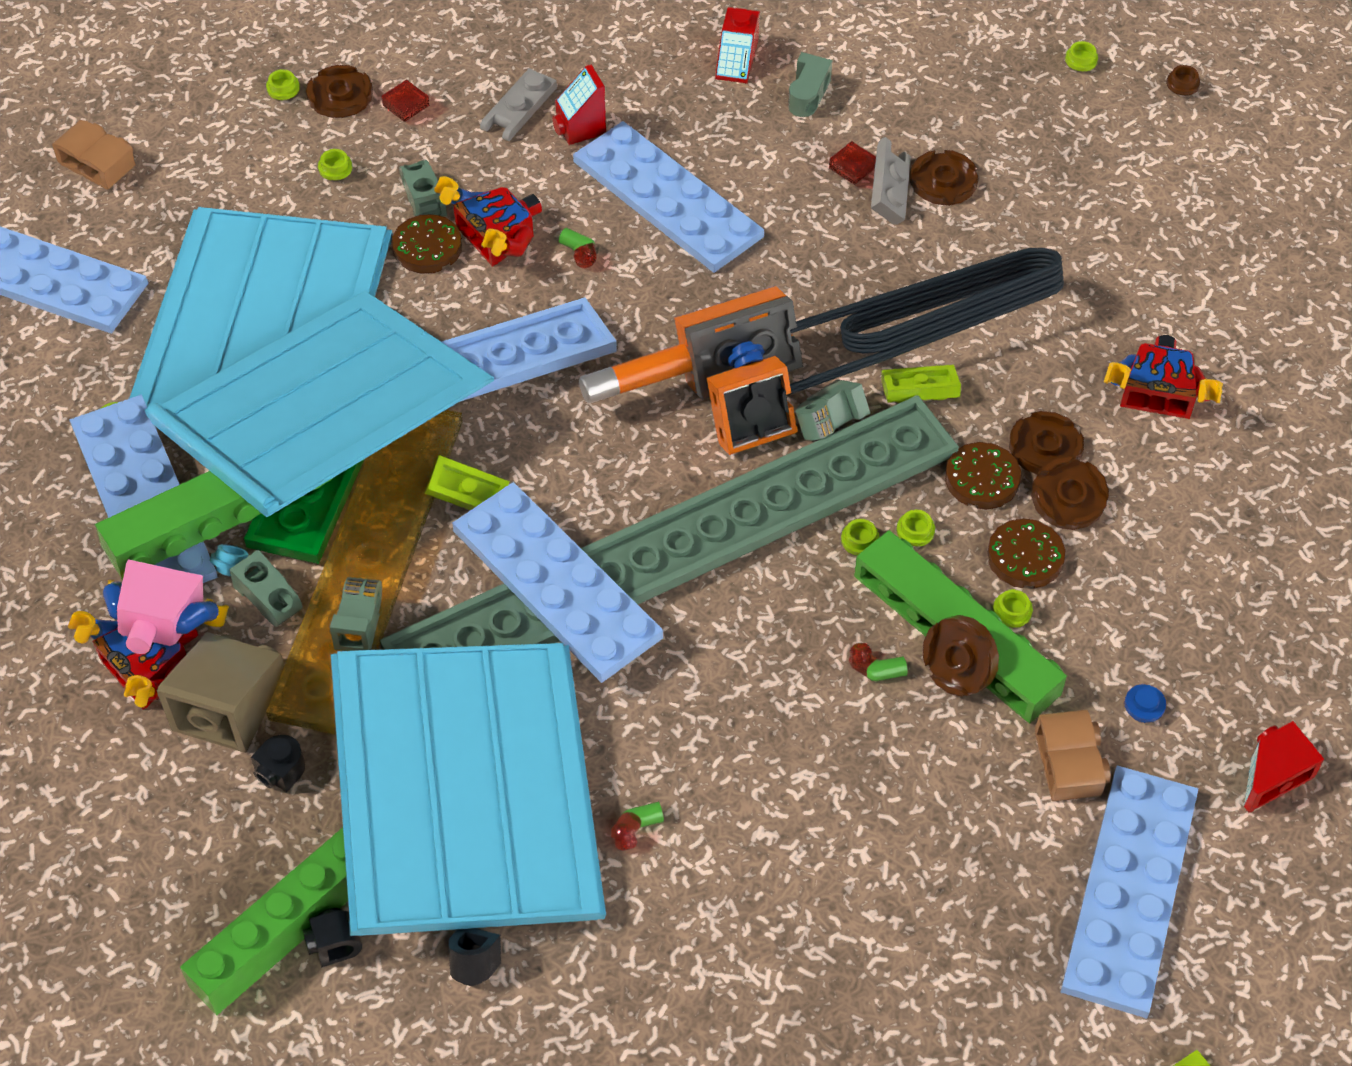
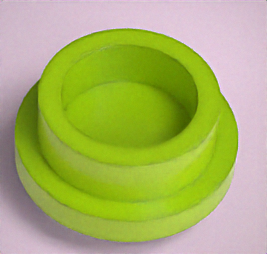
(1082, 56)
(282, 85)
(334, 165)
(916, 527)
(858, 536)
(1013, 608)

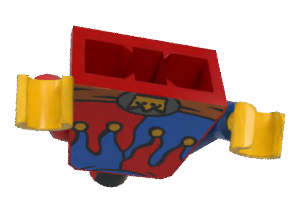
(492, 219)
(1162, 379)
(135, 672)

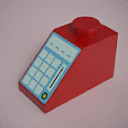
(737, 45)
(581, 108)
(1280, 764)

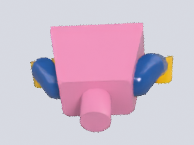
(159, 605)

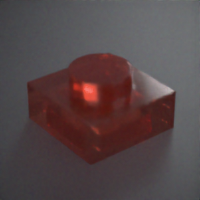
(405, 100)
(852, 163)

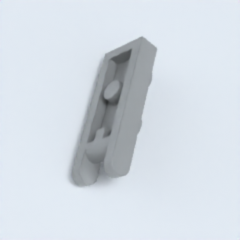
(520, 103)
(890, 183)

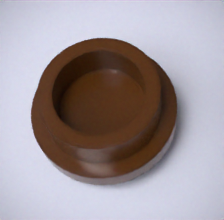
(1183, 80)

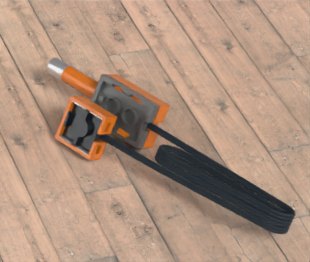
(752, 399)

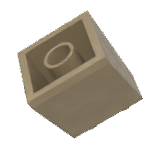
(221, 690)

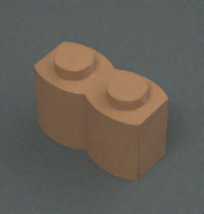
(94, 153)
(1071, 755)

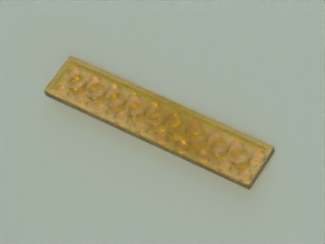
(373, 544)

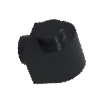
(279, 762)
(331, 937)
(473, 955)

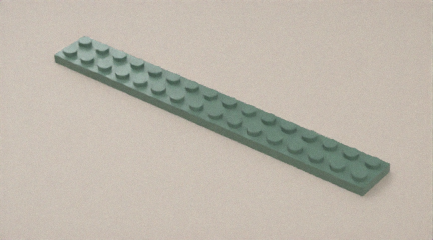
(716, 524)

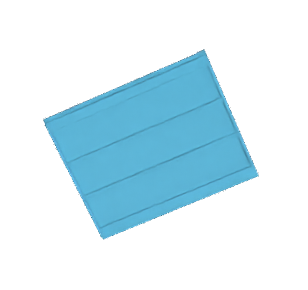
(247, 285)
(317, 401)
(463, 789)

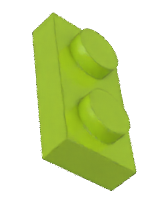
(926, 382)
(461, 483)

